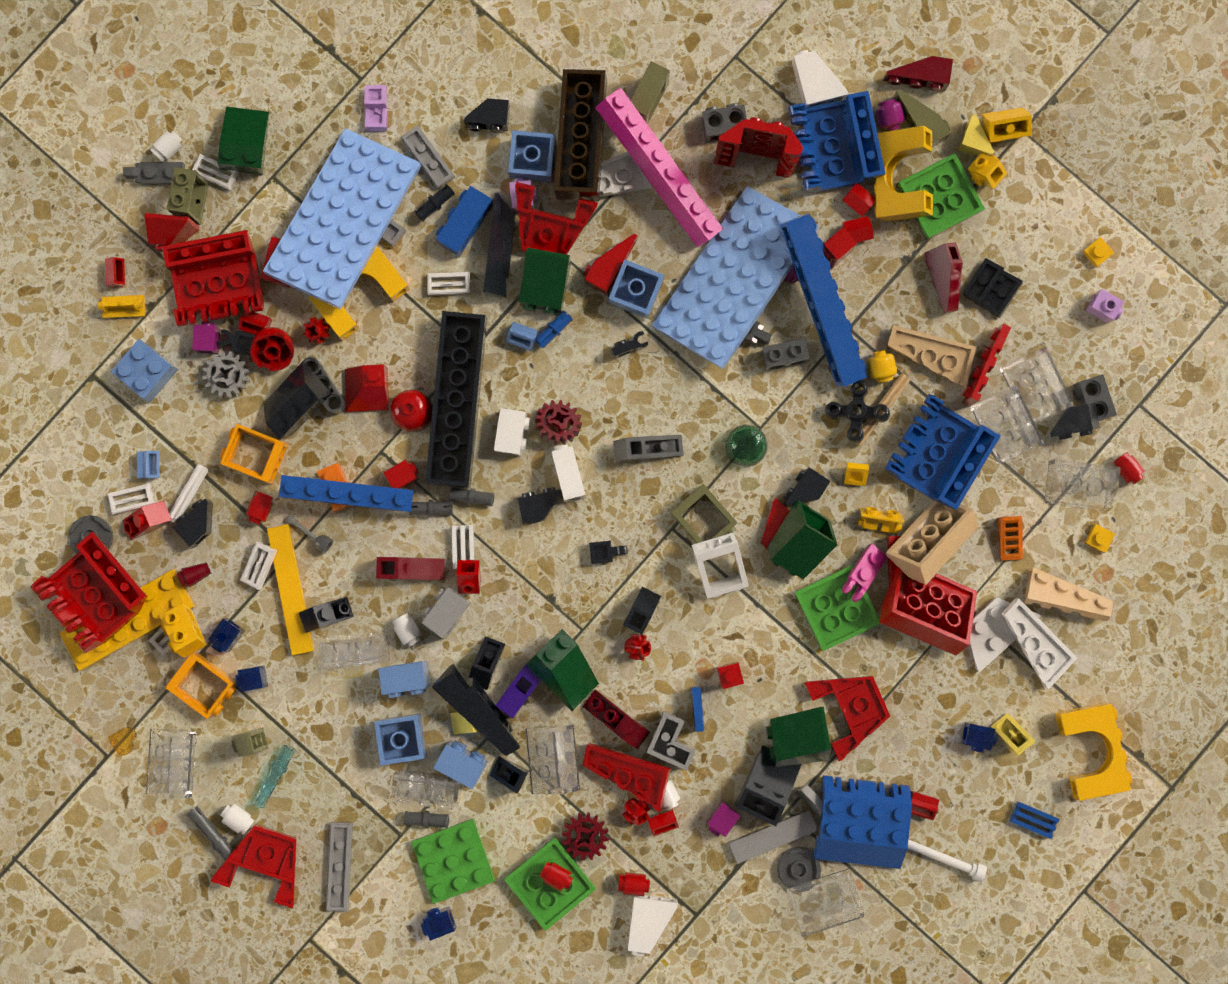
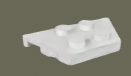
(990, 633)

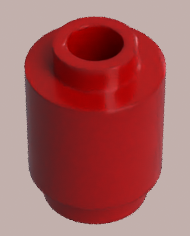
(1129, 468)
(259, 508)
(556, 876)
(633, 884)

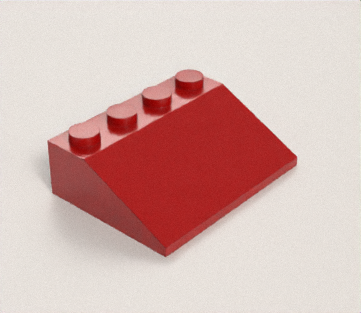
(933, 612)

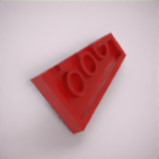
(998, 339)
(635, 775)

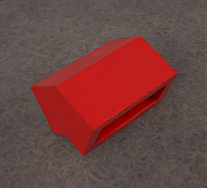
(859, 199)
(859, 229)
(110, 272)
(253, 322)
(924, 805)
(662, 822)

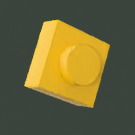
(1098, 252)
(856, 474)
(1099, 538)

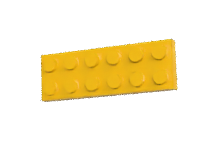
(162, 595)

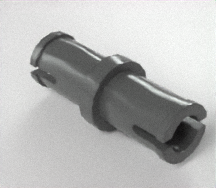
(471, 496)
(432, 508)
(426, 819)

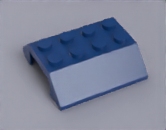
(838, 143)
(942, 453)
(863, 823)

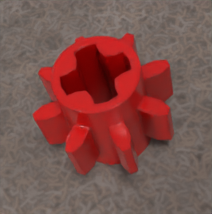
(316, 330)
(637, 647)
(636, 811)

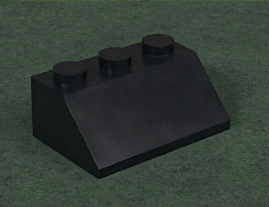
(294, 401)

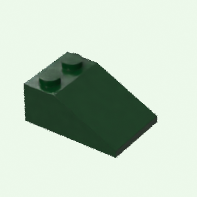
(243, 140)
(564, 670)

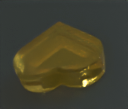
(123, 740)

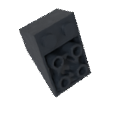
(767, 788)

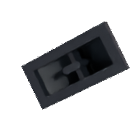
(509, 774)

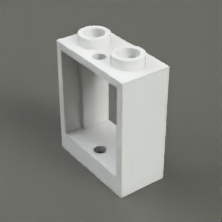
(715, 548)

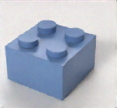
(532, 156)
(636, 289)
(144, 370)
(404, 677)
(400, 739)
(461, 764)

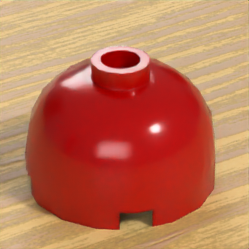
(272, 349)
(411, 410)

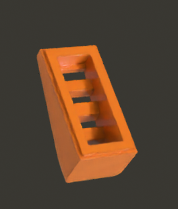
(1017, 520)

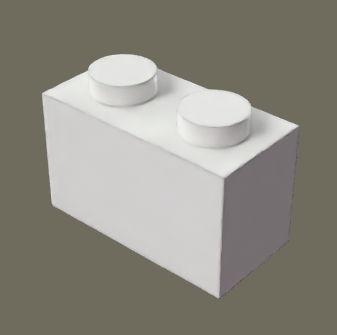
(511, 432)

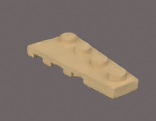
(940, 355)
(1058, 593)

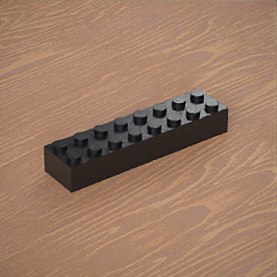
(456, 399)

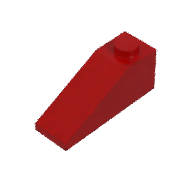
(607, 267)

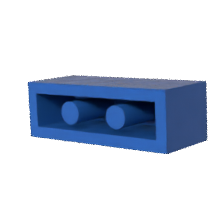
(464, 220)

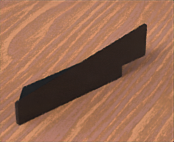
(499, 249)
(477, 708)

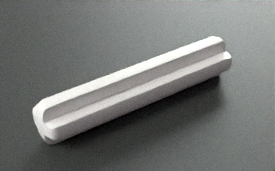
(188, 492)

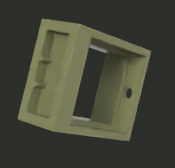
(650, 90)
(185, 190)
(694, 497)

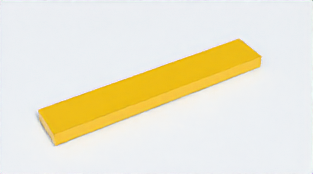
(290, 588)

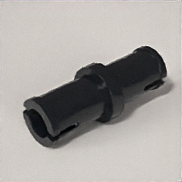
(434, 202)

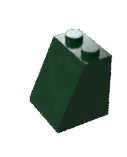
(544, 281)
(802, 541)
(799, 738)

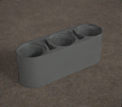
(323, 375)

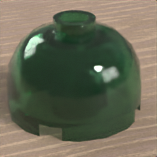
(746, 445)

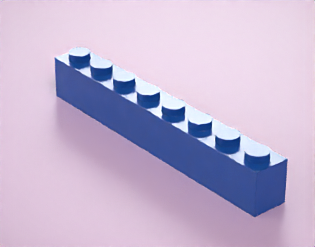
(823, 300)

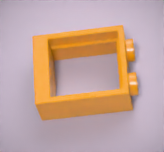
(273, 463)
(183, 674)

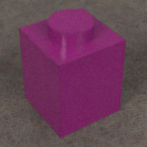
(206, 338)
(722, 819)

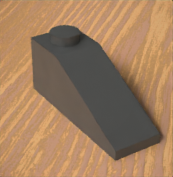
(647, 448)

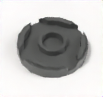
(88, 524)
(798, 866)

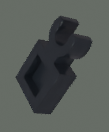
(240, 342)

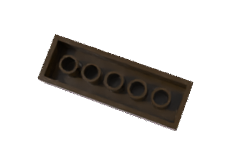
(580, 135)

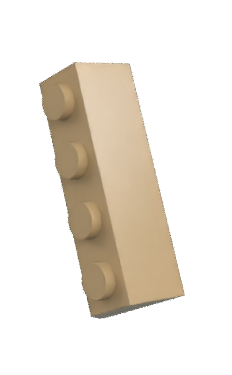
(932, 540)

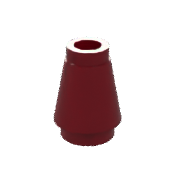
(193, 574)

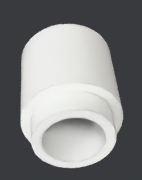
(166, 145)
(407, 630)
(671, 796)
(236, 819)

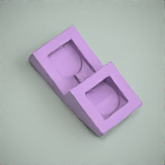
(376, 108)

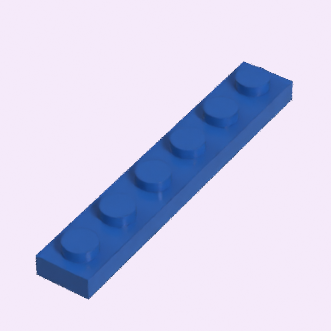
(345, 493)

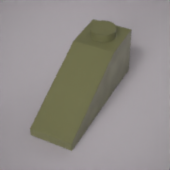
(921, 115)
(249, 742)

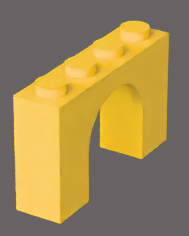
(894, 147)
(378, 269)
(1112, 775)

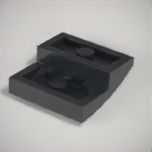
(992, 288)

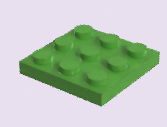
(952, 195)
(834, 614)
(453, 861)
(542, 900)

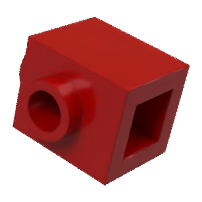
(468, 576)

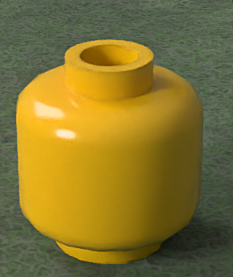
(882, 366)

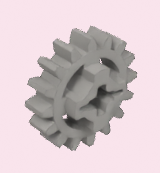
(233, 369)

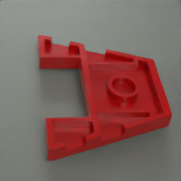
(547, 230)
(860, 705)
(265, 853)

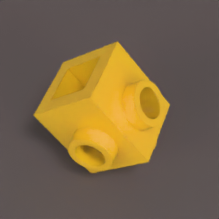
(987, 171)

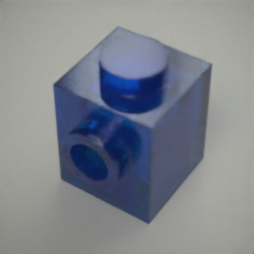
(225, 635)
(251, 678)
(979, 737)
(438, 923)

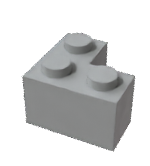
(445, 613)
(665, 743)

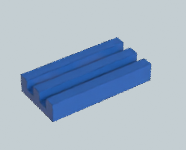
(697, 709)
(1048, 834)

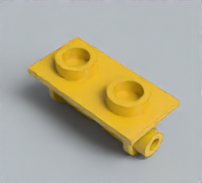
(122, 306)
(890, 520)

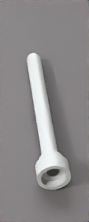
(976, 871)

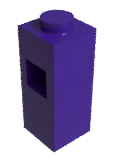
(518, 691)

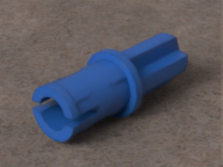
(553, 329)

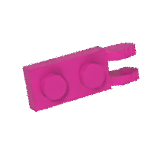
(864, 571)

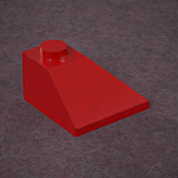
(168, 229)
(366, 388)

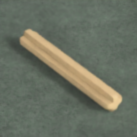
(888, 399)

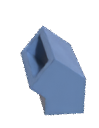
(522, 336)
(148, 465)

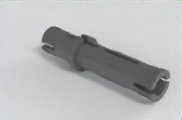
(209, 831)

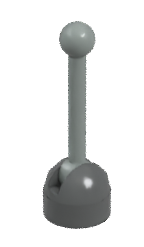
(322, 542)

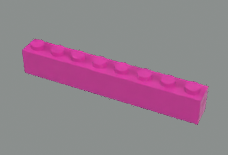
(659, 167)

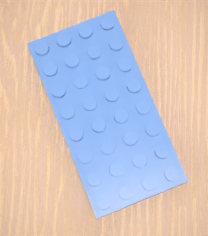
(342, 218)
(730, 280)

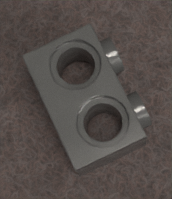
(722, 116)
(785, 354)
(1100, 396)

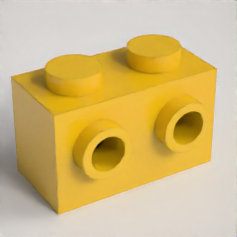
(1007, 124)
(182, 630)

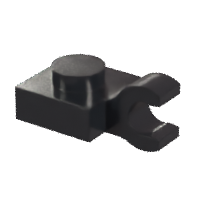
(623, 348)
(603, 551)

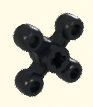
(857, 420)

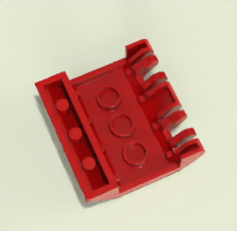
(760, 139)
(214, 277)
(91, 594)

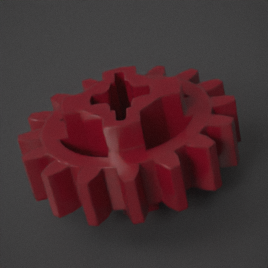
(558, 422)
(591, 844)

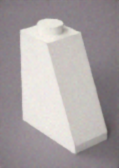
(816, 80)
(568, 473)
(648, 922)

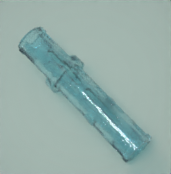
(278, 767)

